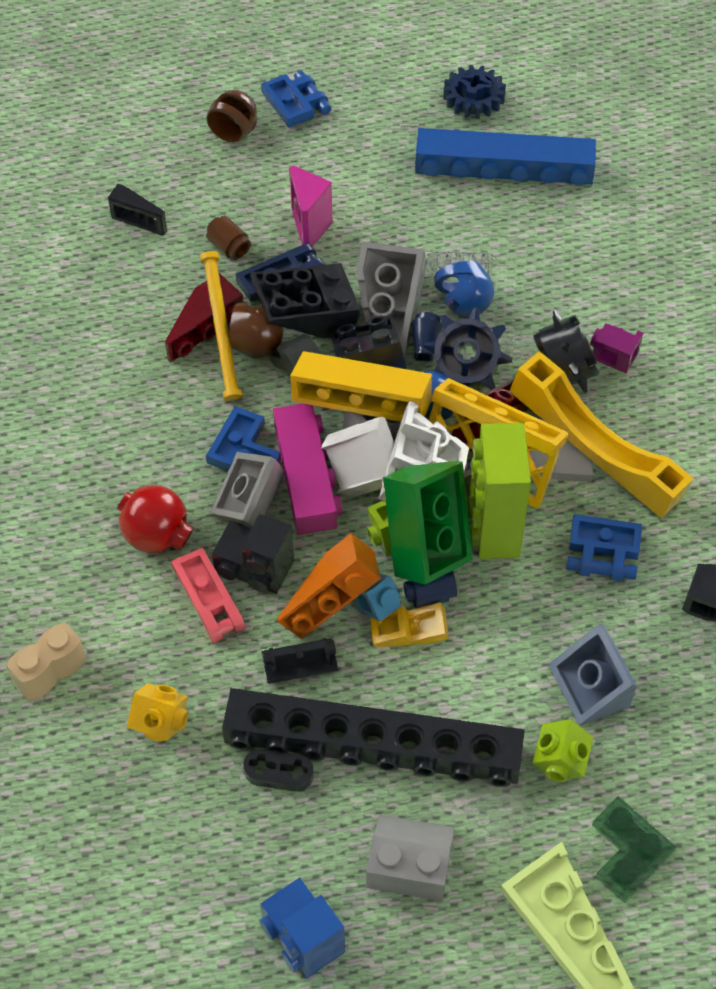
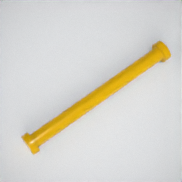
(210, 261)

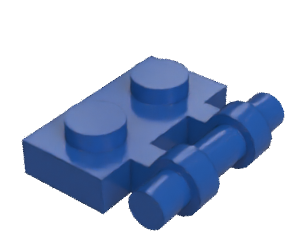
(288, 100)
(606, 538)

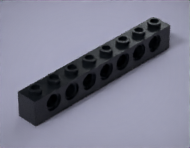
(359, 722)

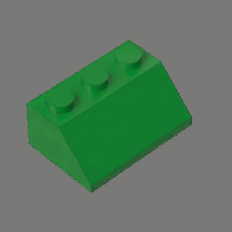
(428, 520)

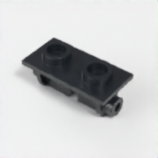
(300, 660)

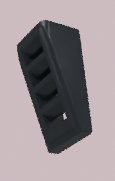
(136, 211)

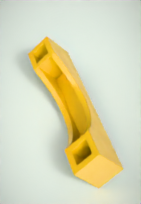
(646, 475)

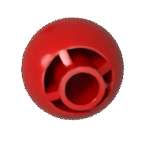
(154, 519)

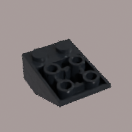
(307, 298)

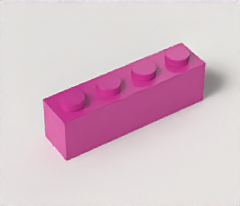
(305, 469)

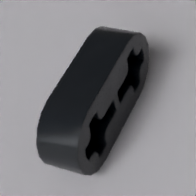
(280, 761)

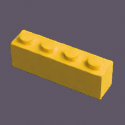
(359, 386)

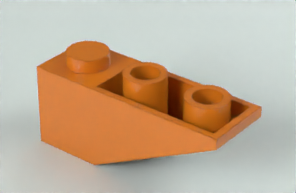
(331, 585)

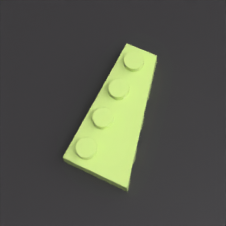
(560, 915)

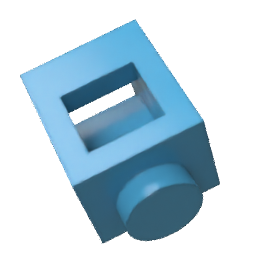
(379, 599)

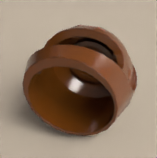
(230, 109)
(251, 331)

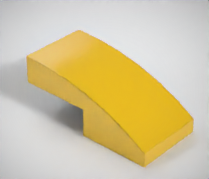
(411, 627)

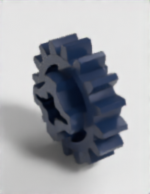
(474, 91)

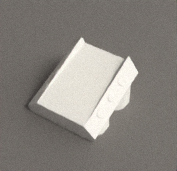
(360, 456)

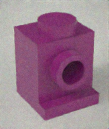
(616, 347)

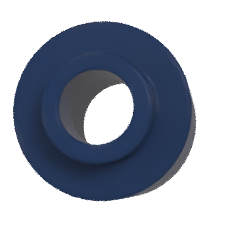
(434, 592)

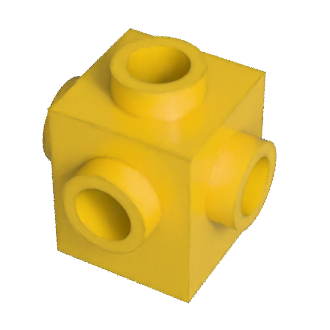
(158, 712)

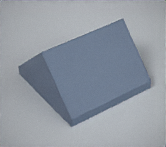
(594, 677)

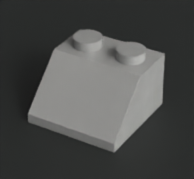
(409, 857)

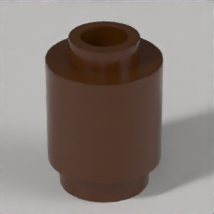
(228, 237)

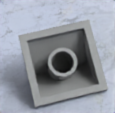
(248, 488)

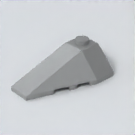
(391, 284)

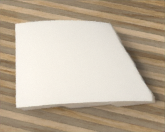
(422, 443)

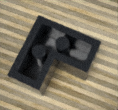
(256, 554)

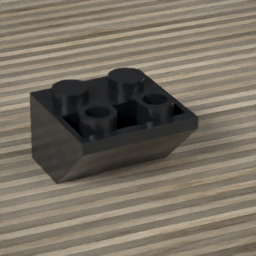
(370, 342)

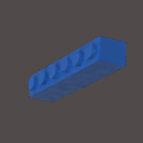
(505, 156)

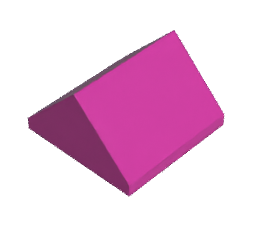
(310, 204)

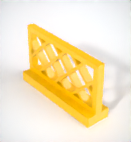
(486, 410)

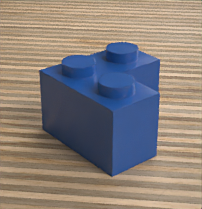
(305, 928)

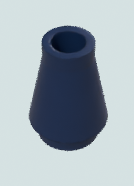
(425, 329)

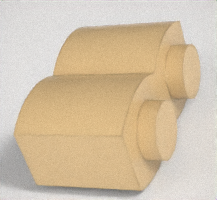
(40, 665)

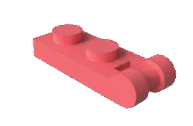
(207, 594)

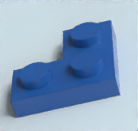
(239, 436)

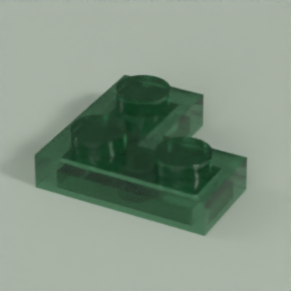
(639, 845)

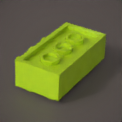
(499, 490)

